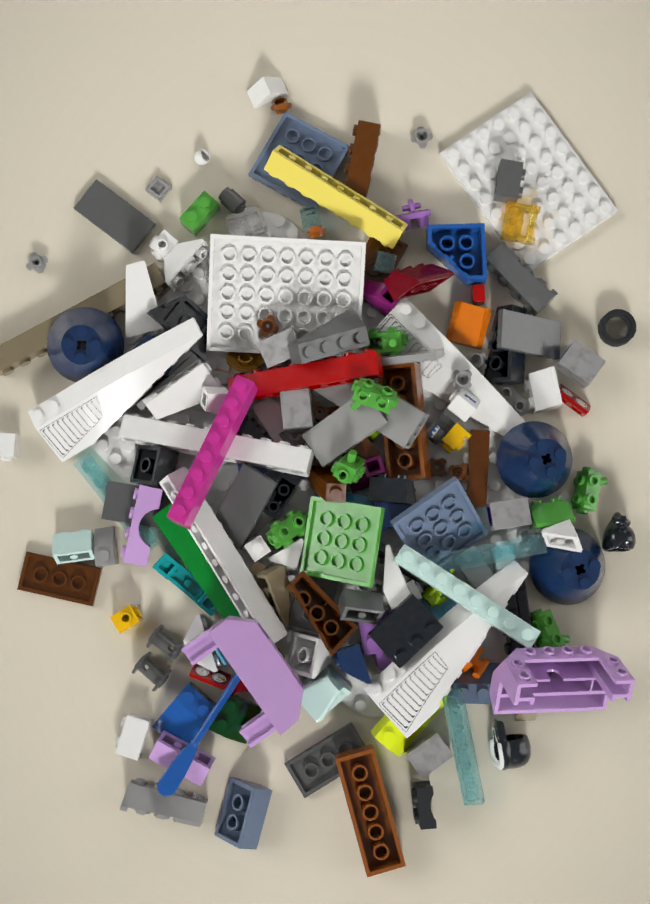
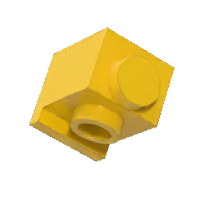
(454, 438)

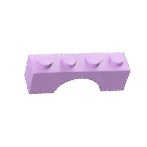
(137, 550)

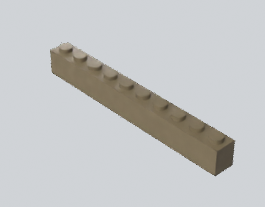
(33, 342)

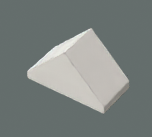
(266, 91)
(562, 536)
(290, 555)

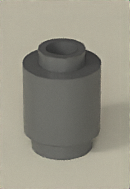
(232, 200)

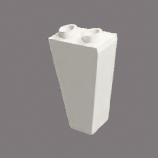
(139, 301)
(181, 390)

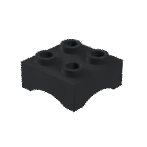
(422, 796)

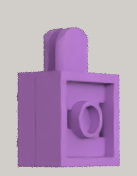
(370, 647)

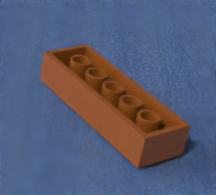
(402, 461)
(369, 810)

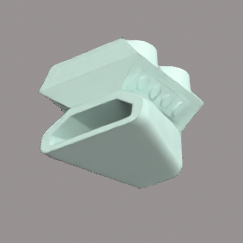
(324, 693)

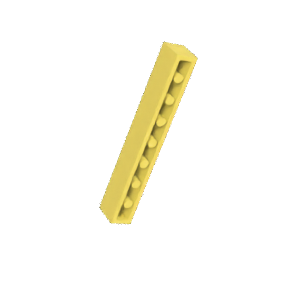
(335, 196)

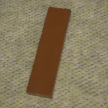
(478, 467)

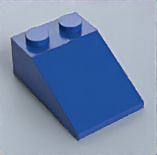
(185, 713)

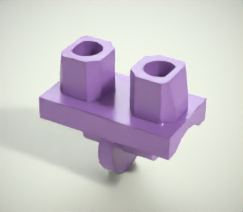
(422, 215)

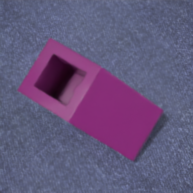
(378, 297)
(373, 467)

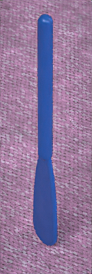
(179, 766)

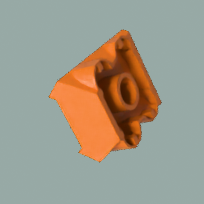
(468, 325)

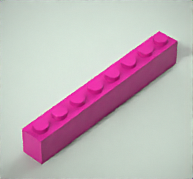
(212, 452)

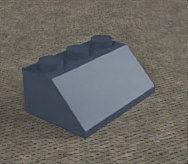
(476, 690)
(243, 813)

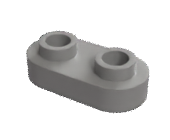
(514, 398)

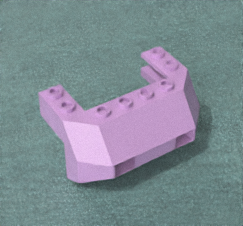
(260, 670)
(558, 680)

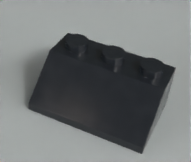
(405, 630)

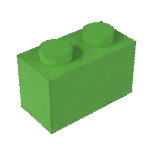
(199, 213)

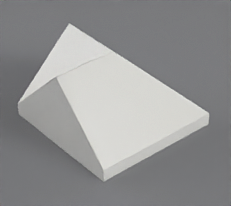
(308, 655)

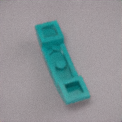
(184, 580)

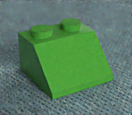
(550, 513)

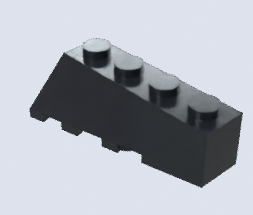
(502, 364)

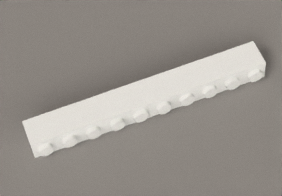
(244, 448)
(227, 562)

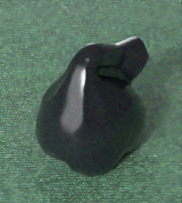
(618, 535)

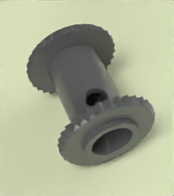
(163, 642)
(153, 673)

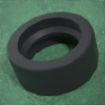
(627, 317)

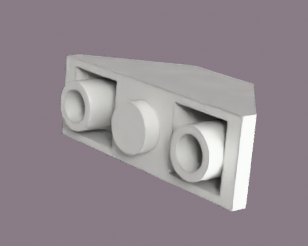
(183, 261)
(197, 627)

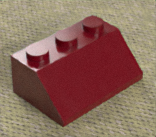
(416, 280)

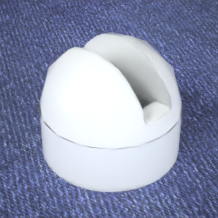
(202, 157)

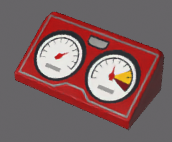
(574, 401)
(217, 679)

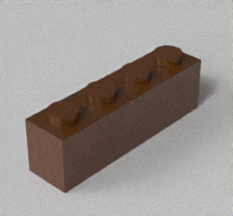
(362, 156)
(321, 612)

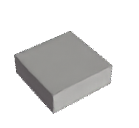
(158, 189)

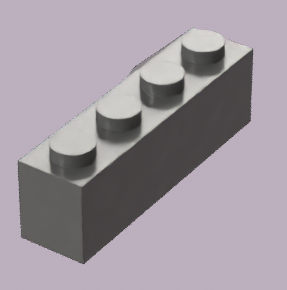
(519, 280)
(337, 336)

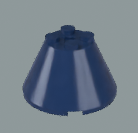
(81, 324)
(534, 459)
(569, 575)

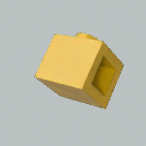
(126, 618)

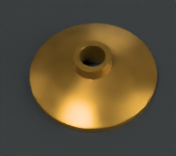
(244, 361)

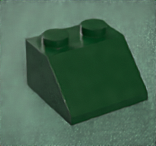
(234, 715)

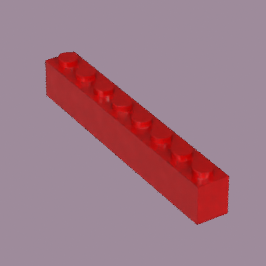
(315, 374)

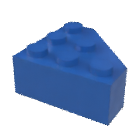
(460, 250)

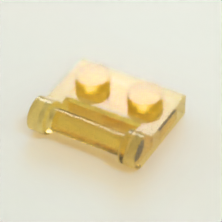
(513, 222)

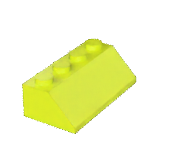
(393, 738)

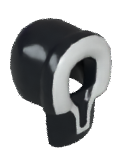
(508, 750)

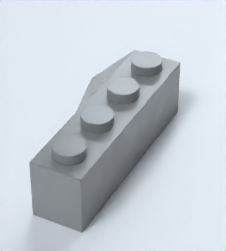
(146, 799)

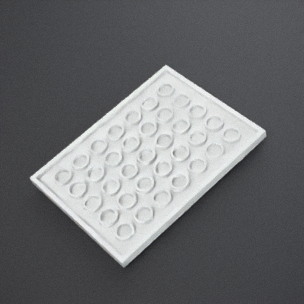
(553, 179)
(288, 278)

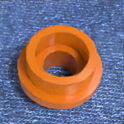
(316, 231)

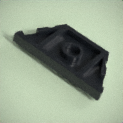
(178, 311)

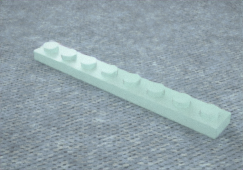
(466, 596)

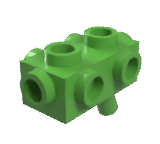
(390, 340)
(373, 395)
(349, 468)
(586, 490)
(283, 532)
(549, 630)

